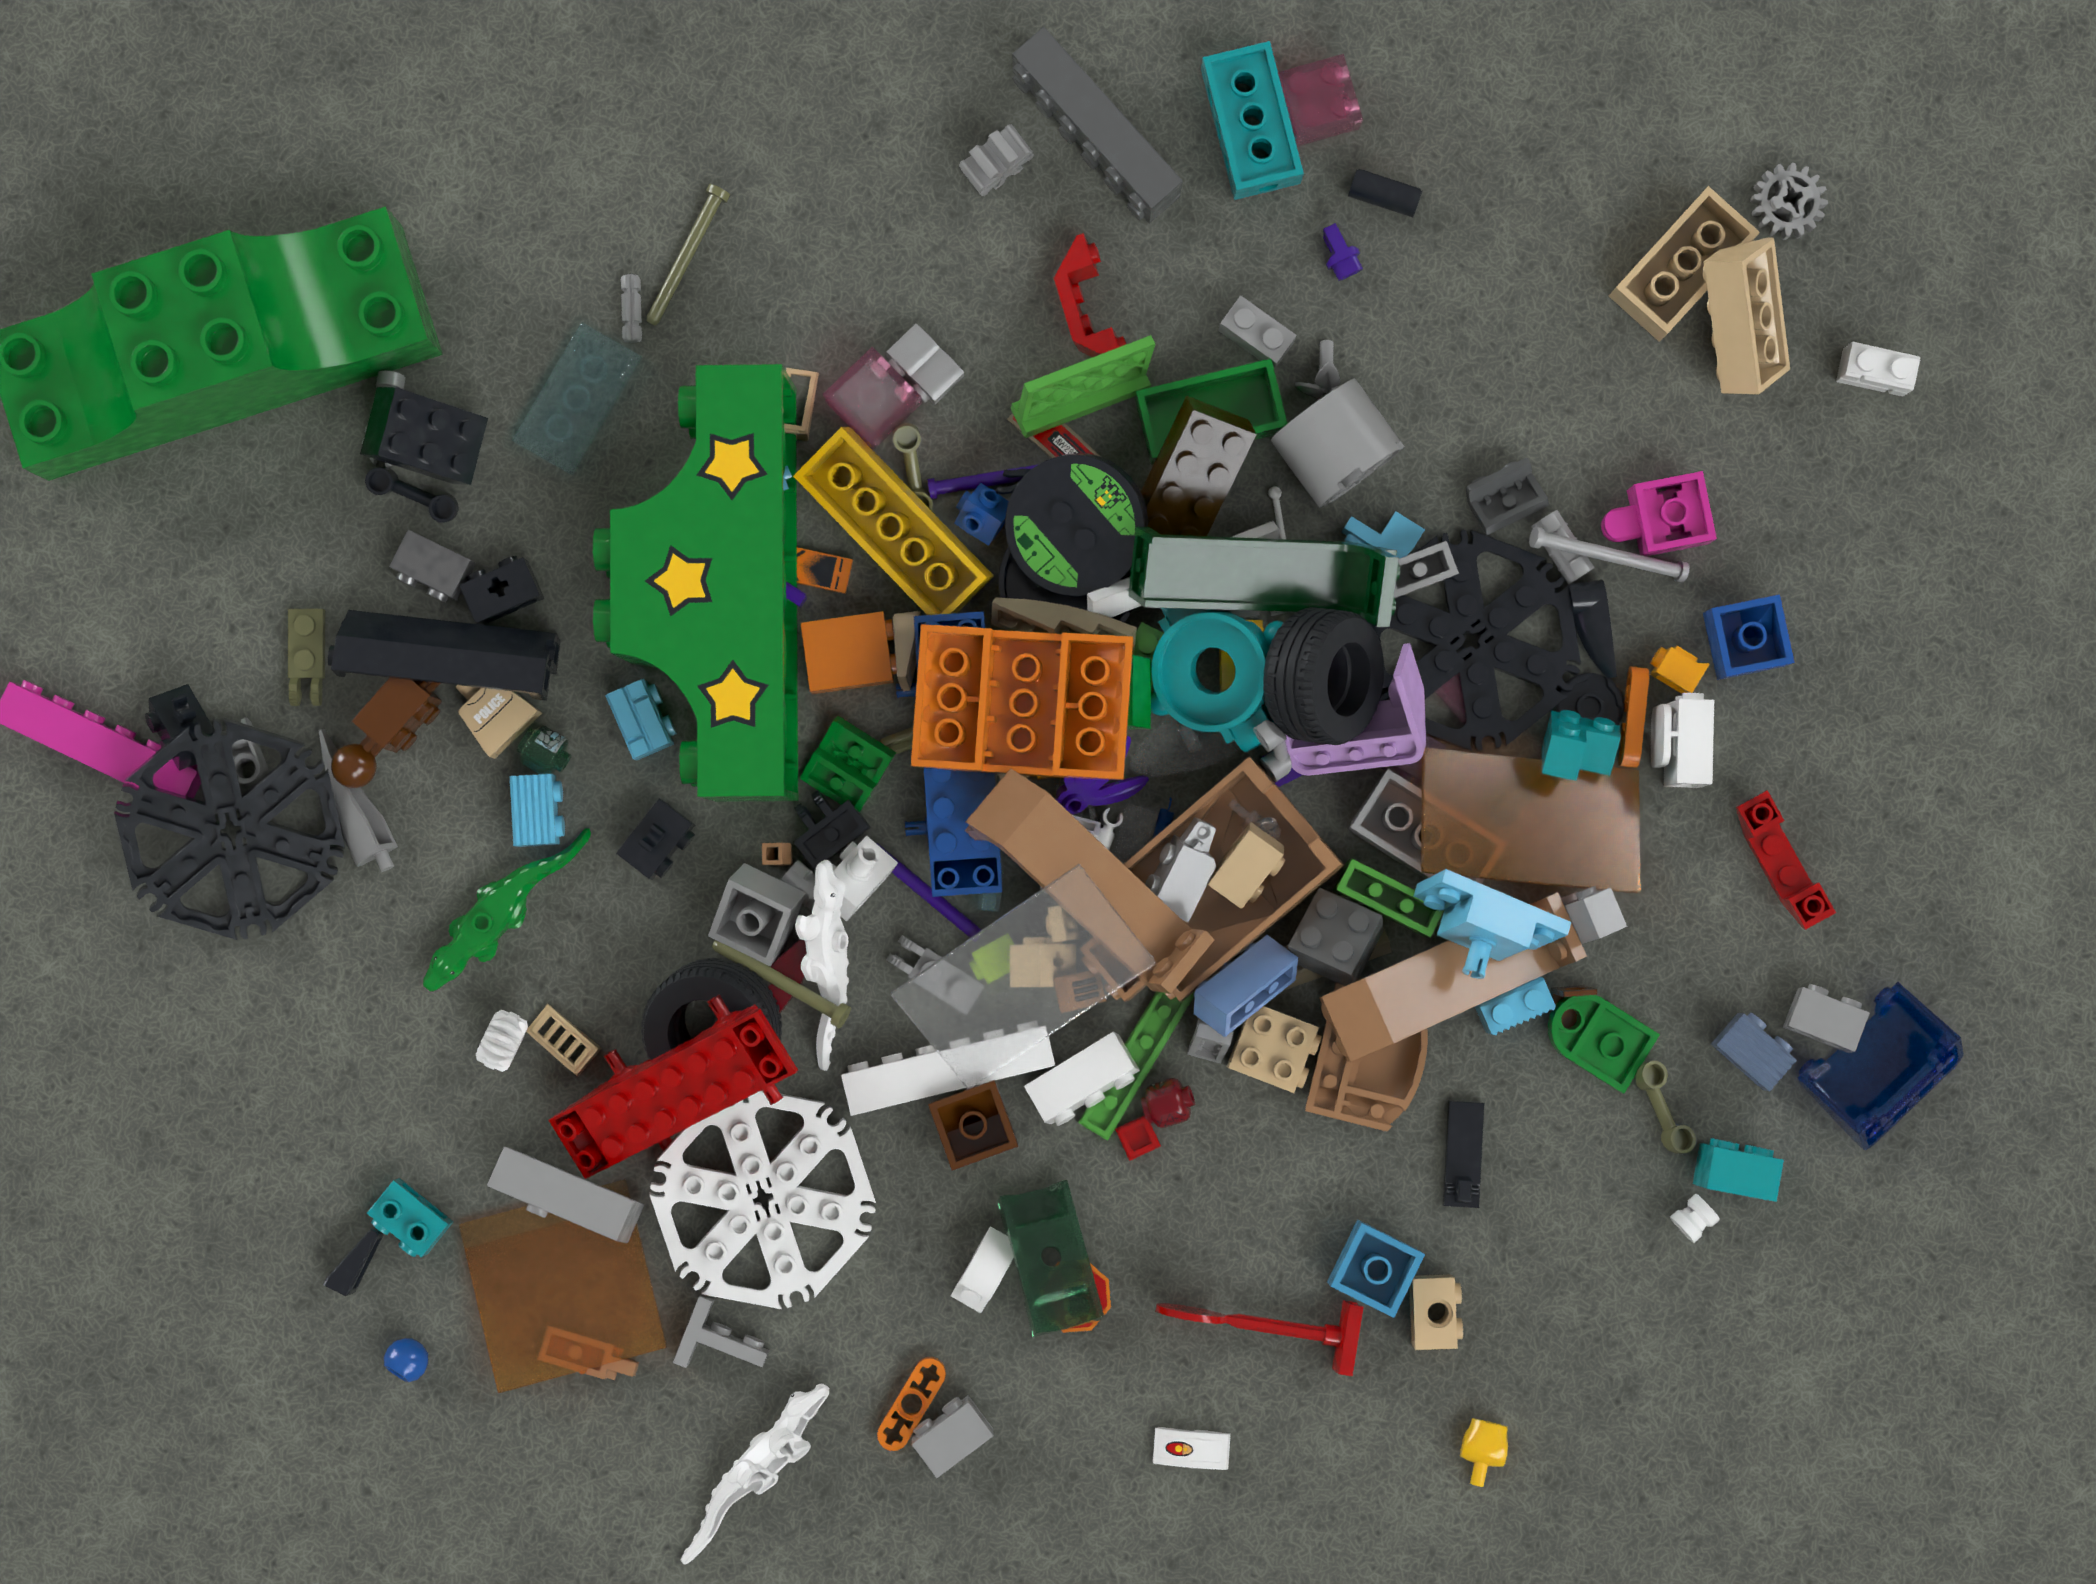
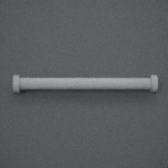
(1678, 571)

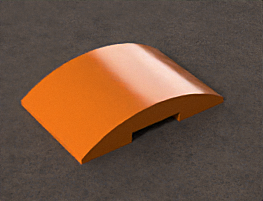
(1022, 702)

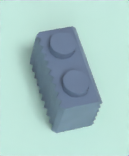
(1754, 1051)

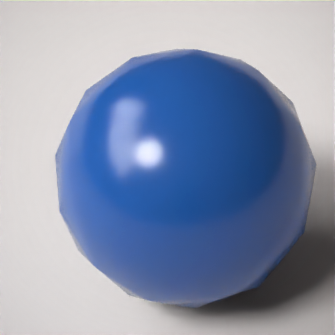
(406, 1359)

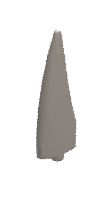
(360, 820)

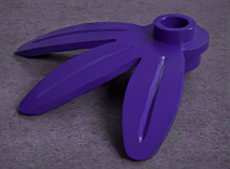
(1079, 793)

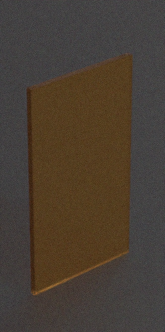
(1518, 825)

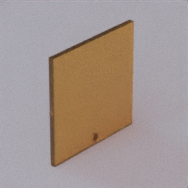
(558, 1295)

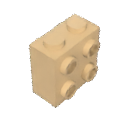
(1274, 1049)

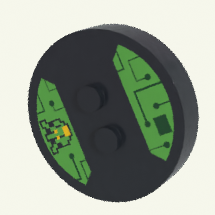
(1075, 523)

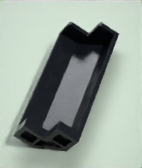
(445, 652)

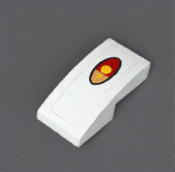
(1191, 1448)

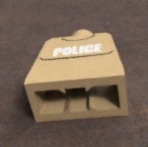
(495, 717)

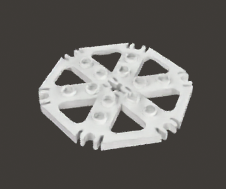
(740, 1222)

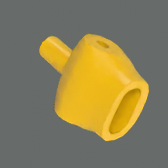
(1485, 1446)

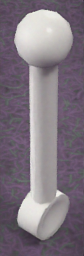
(1275, 493)

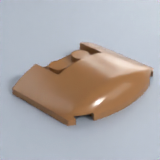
(1371, 1088)

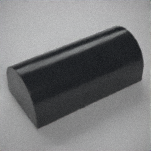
(1385, 192)

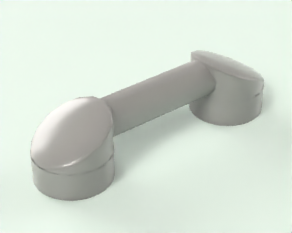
(1277, 762)

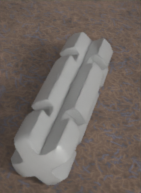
(631, 308)

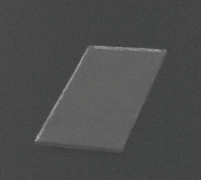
(1023, 977)

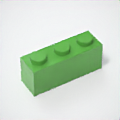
(1386, 898)

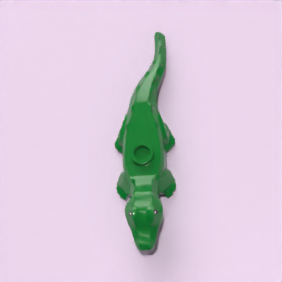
(498, 908)

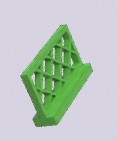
(1083, 387)

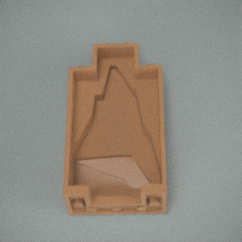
(1306, 868)

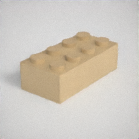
(1671, 273)

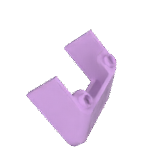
(1390, 739)

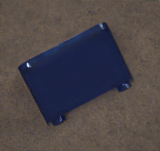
(1893, 1068)

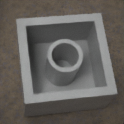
(756, 914)

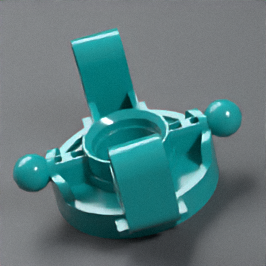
(1183, 695)

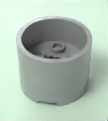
(1337, 443)

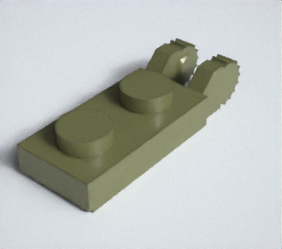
(306, 653)

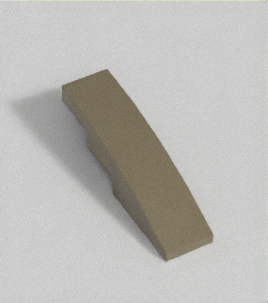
(1048, 617)

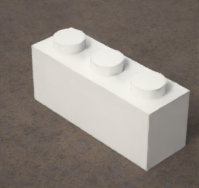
(1082, 1079)

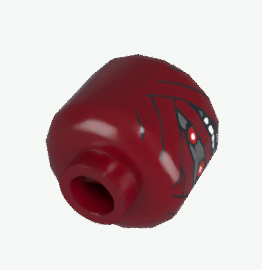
(1167, 1103)

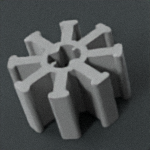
(996, 159)

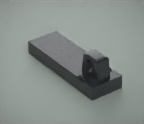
(1463, 1154)

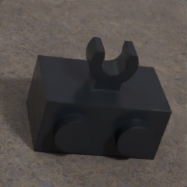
(171, 714)
(656, 840)

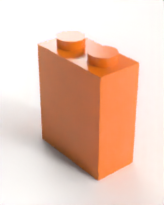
(848, 652)

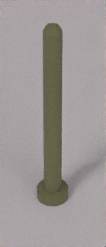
(687, 252)
(837, 1013)

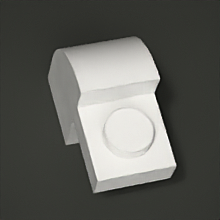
(984, 1270)

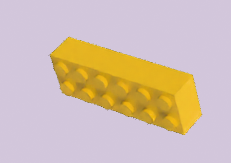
(892, 524)

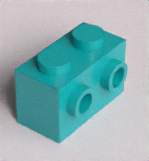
(409, 1218)

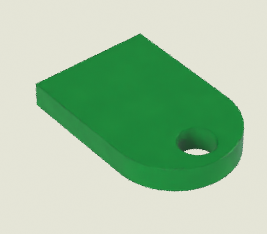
(1602, 1039)

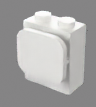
(1684, 740)

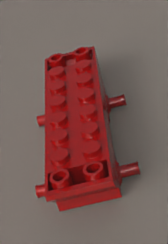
(674, 1090)

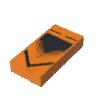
(823, 570)

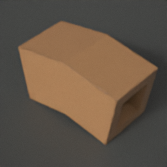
(784, 854)

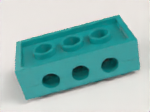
(1266, 102)

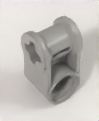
(247, 751)

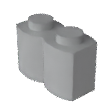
(924, 365)

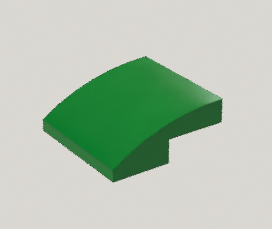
(847, 764)

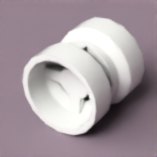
(1694, 1218)

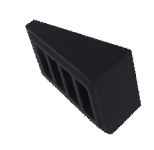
(350, 1271)

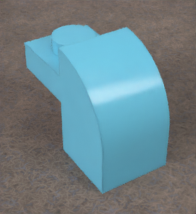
(1397, 535)

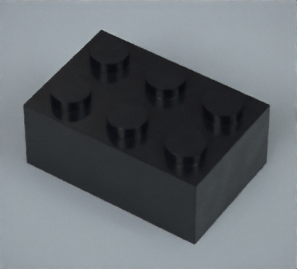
(424, 435)

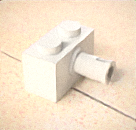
(862, 871)

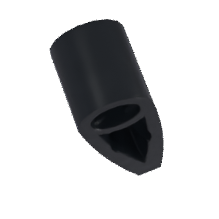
(1593, 623)

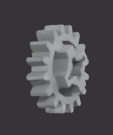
(1791, 214)

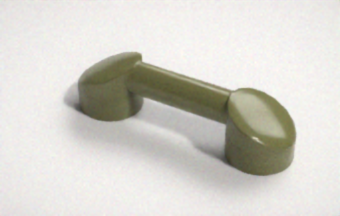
(907, 439)
(1672, 1136)

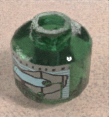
(544, 750)

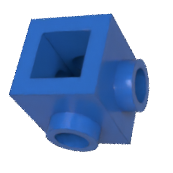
(982, 513)

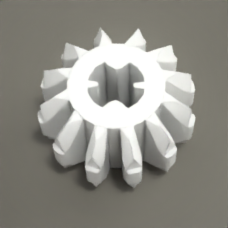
(501, 1040)

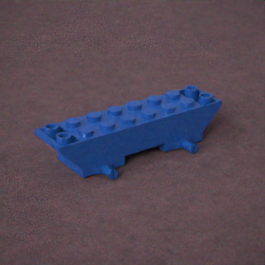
(956, 859)

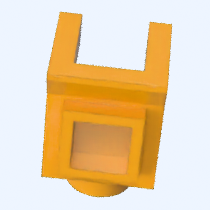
(1677, 669)

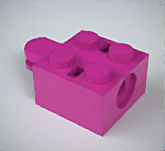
(1663, 519)

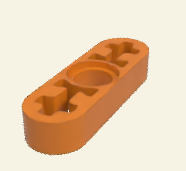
(1635, 706)
(890, 1421)

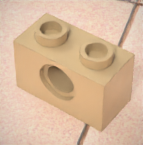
(1441, 1333)

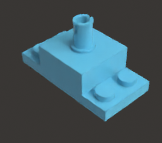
(1487, 920)

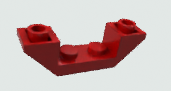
(1077, 267)
(1782, 867)

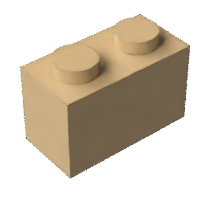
(1247, 865)

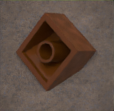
(973, 1125)

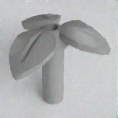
(1327, 376)

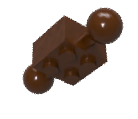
(390, 724)

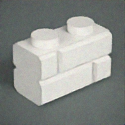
(1878, 369)

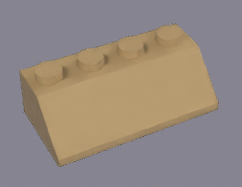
(1746, 316)

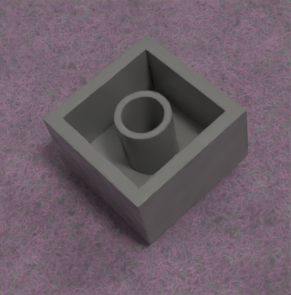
(1336, 937)

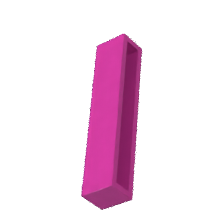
(87, 738)

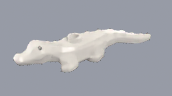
(826, 950)
(760, 1463)

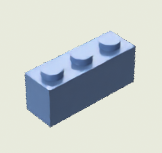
(1245, 985)

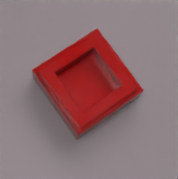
(1137, 1137)

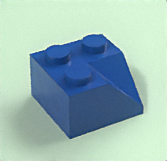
(1748, 637)

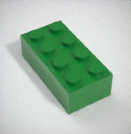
(1241, 390)

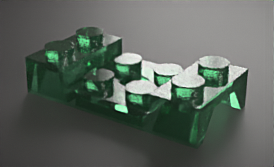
(1058, 1294)

